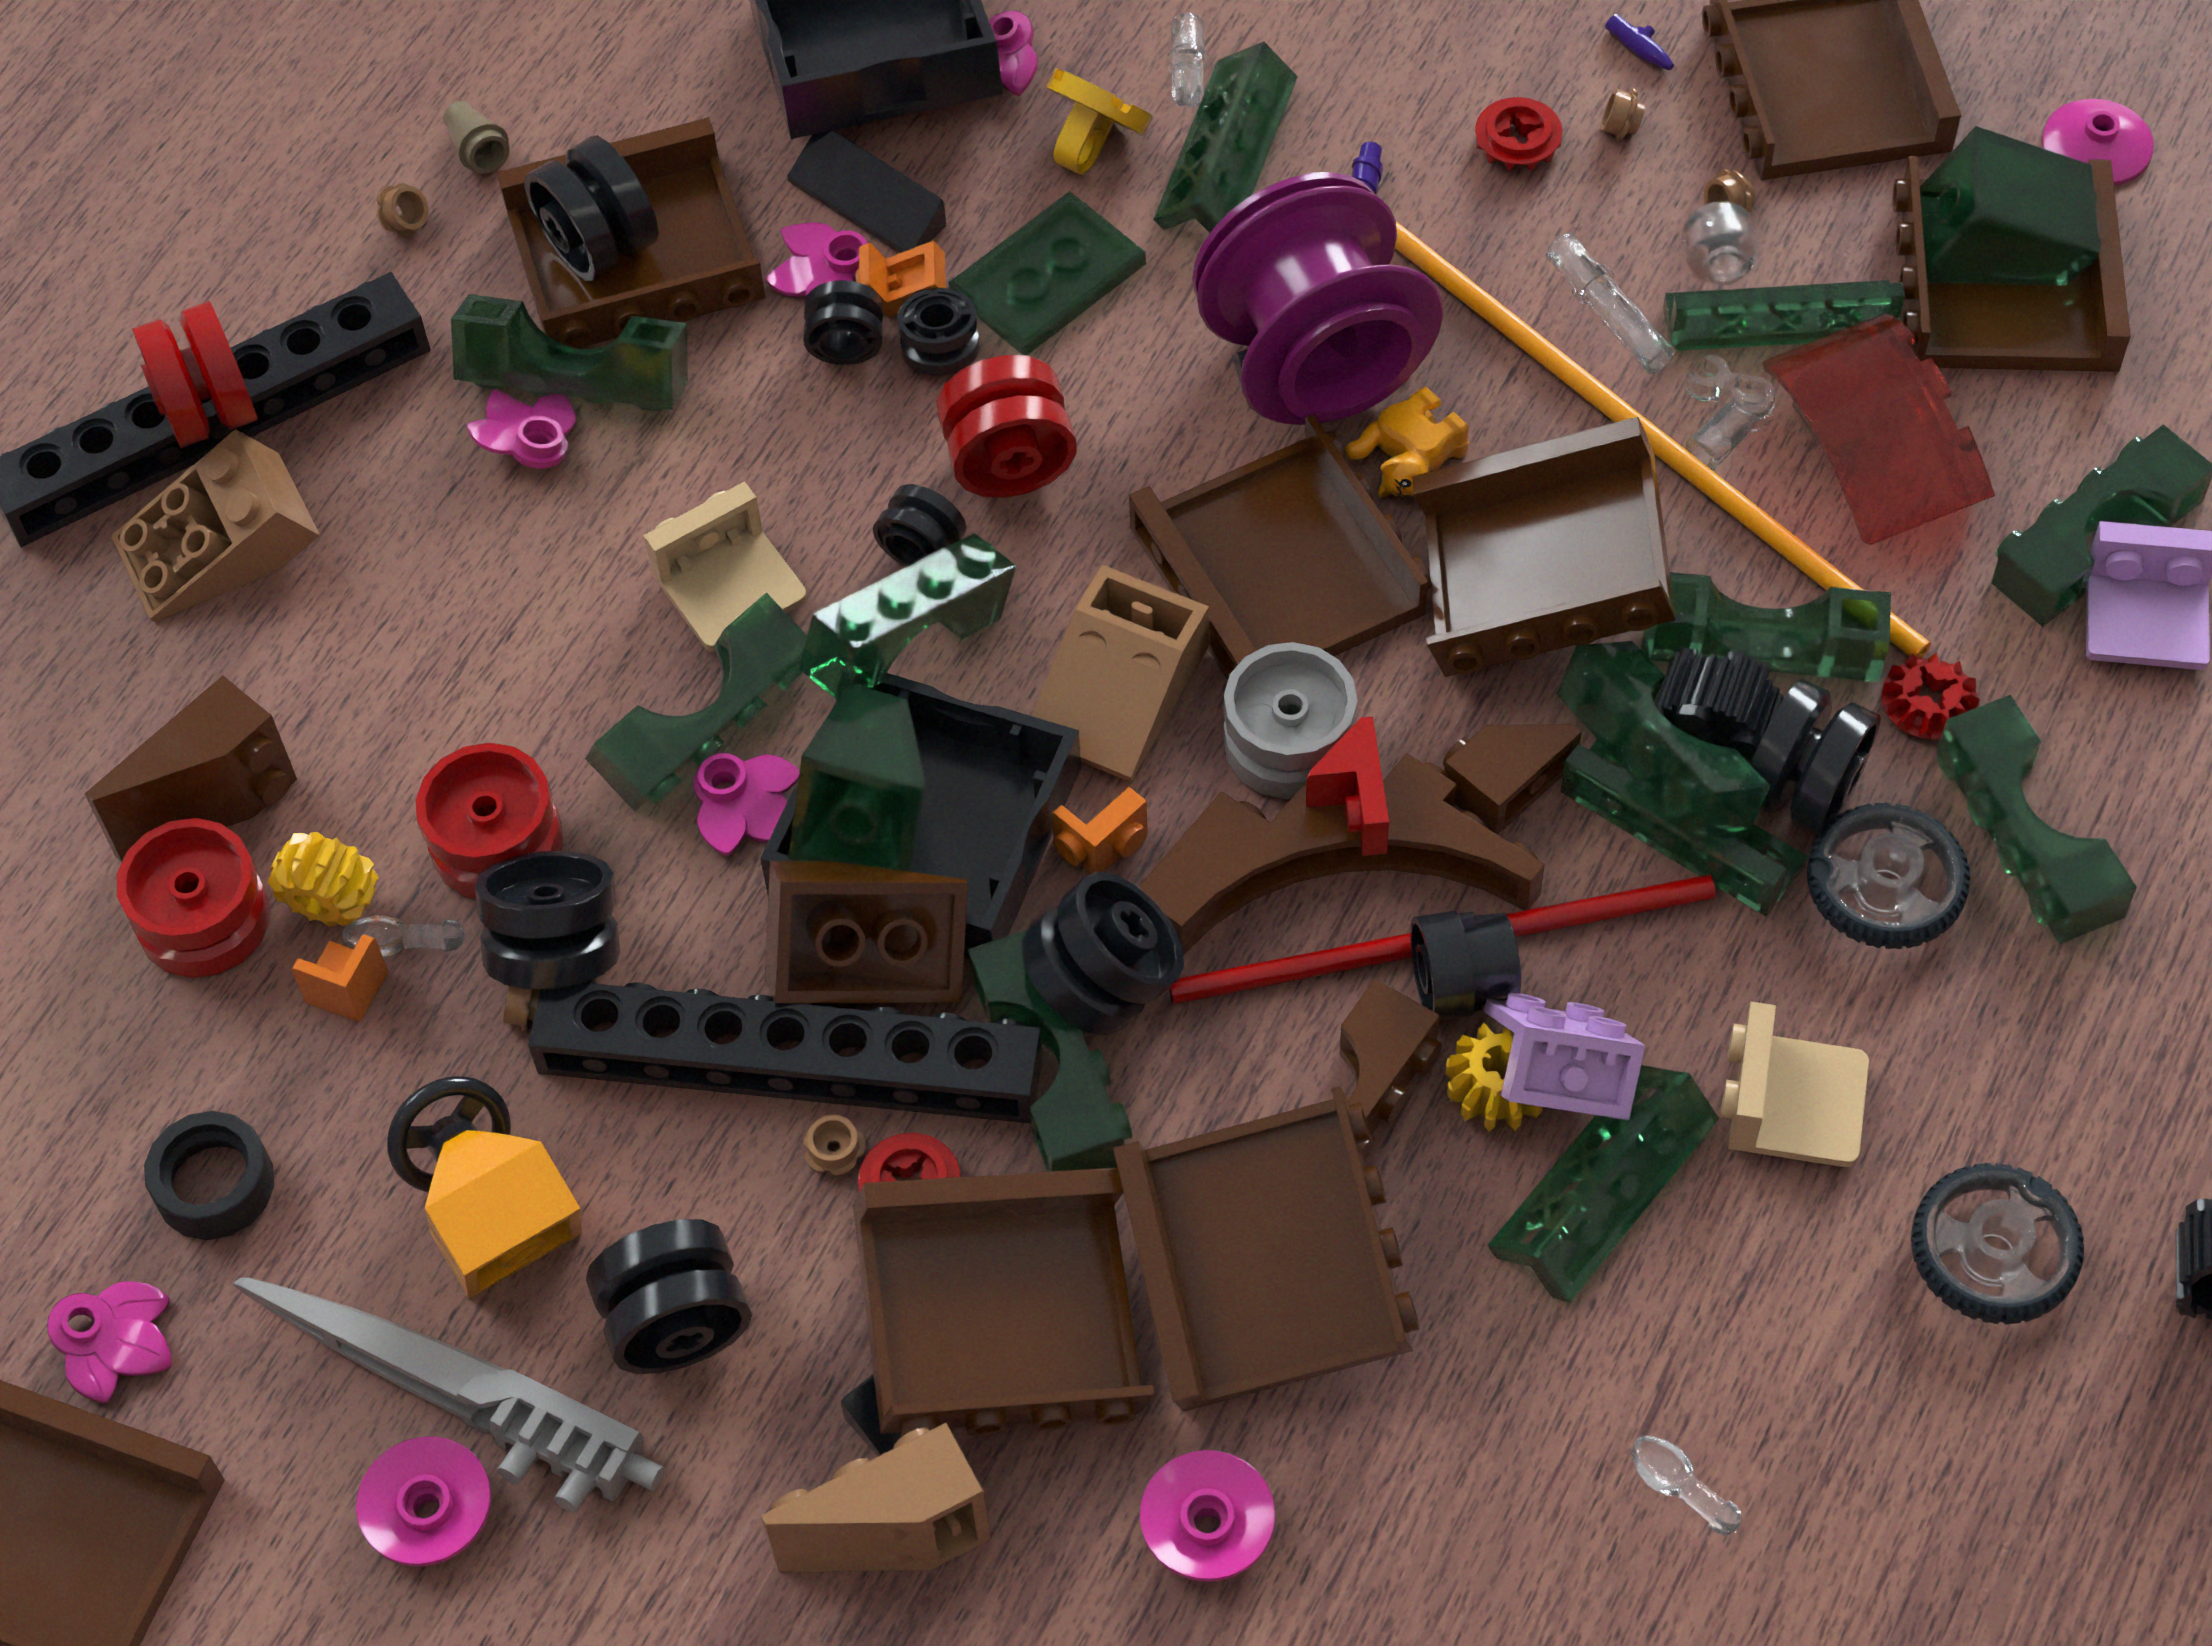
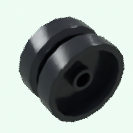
(591, 207)
(1814, 757)
(547, 919)
(1102, 953)
(668, 1296)

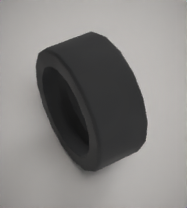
(186, 1139)

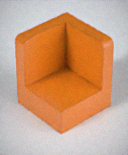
(343, 978)

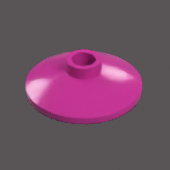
(2101, 132)
(407, 1478)
(1207, 1486)

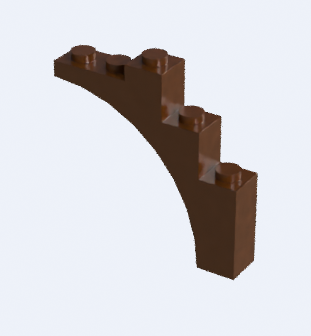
(1240, 856)

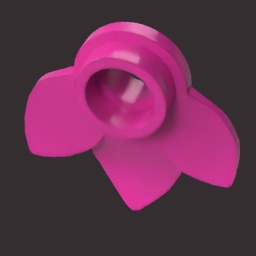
(1015, 52)
(817, 258)
(528, 433)
(749, 805)
(117, 1343)

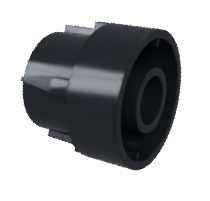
(1463, 961)

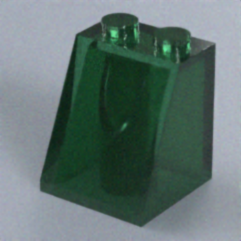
(2008, 214)
(860, 785)

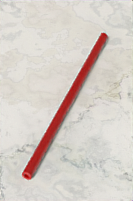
(1399, 948)

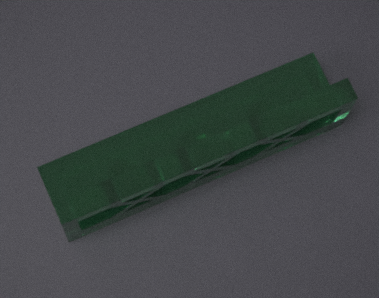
(1228, 138)
(1774, 313)
(1734, 865)
(1614, 1185)

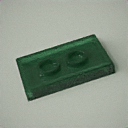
(1048, 273)

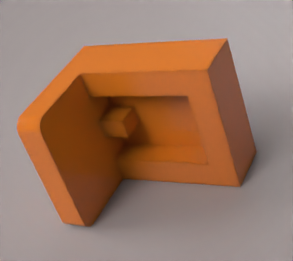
(901, 274)
(1108, 836)

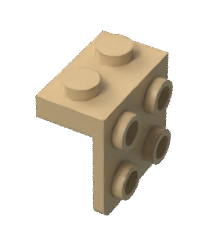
(720, 563)
(1793, 1094)

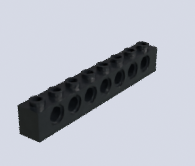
(134, 446)
(811, 1072)

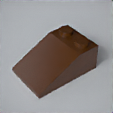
(207, 763)
(863, 934)

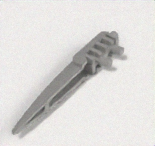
(486, 1396)

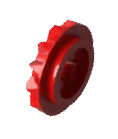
(1532, 121)
(1920, 714)
(906, 1154)

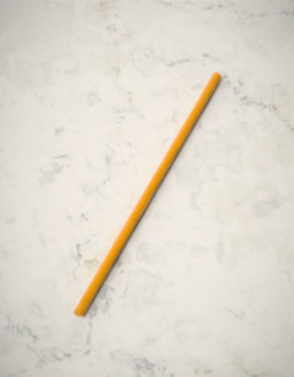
(1663, 446)

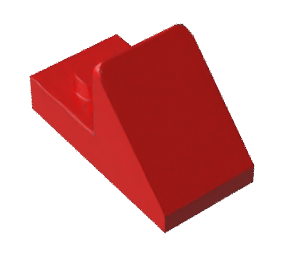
(1353, 777)

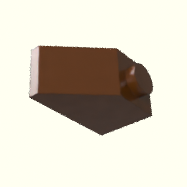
(1508, 768)

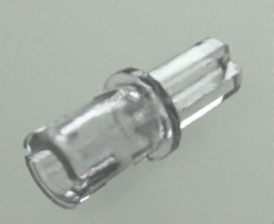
(1187, 59)

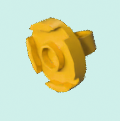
(1090, 120)

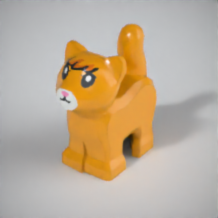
(1412, 440)

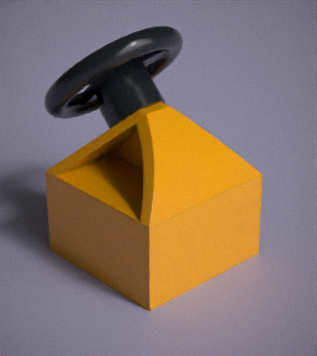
(492, 1194)

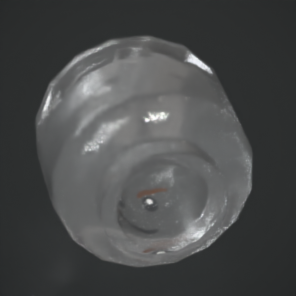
(1720, 243)

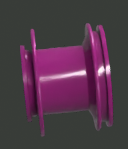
(1315, 299)

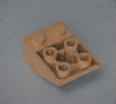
(215, 528)
(1123, 668)
(884, 1513)

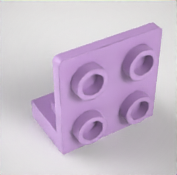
(2149, 596)
(1568, 1057)

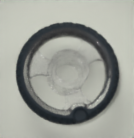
(1885, 897)
(2012, 1220)

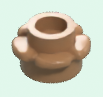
(1622, 113)
(1731, 188)
(412, 206)
(520, 1006)
(831, 1130)

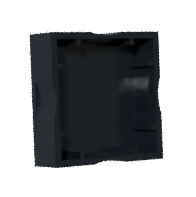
(874, 58)
(984, 800)

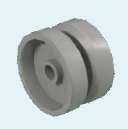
(1285, 715)

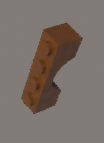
(1385, 1045)

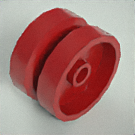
(194, 374)
(1006, 426)
(483, 810)
(193, 897)

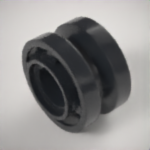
(843, 322)
(938, 331)
(917, 524)

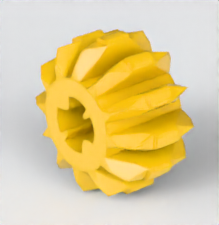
(323, 879)
(1478, 1079)

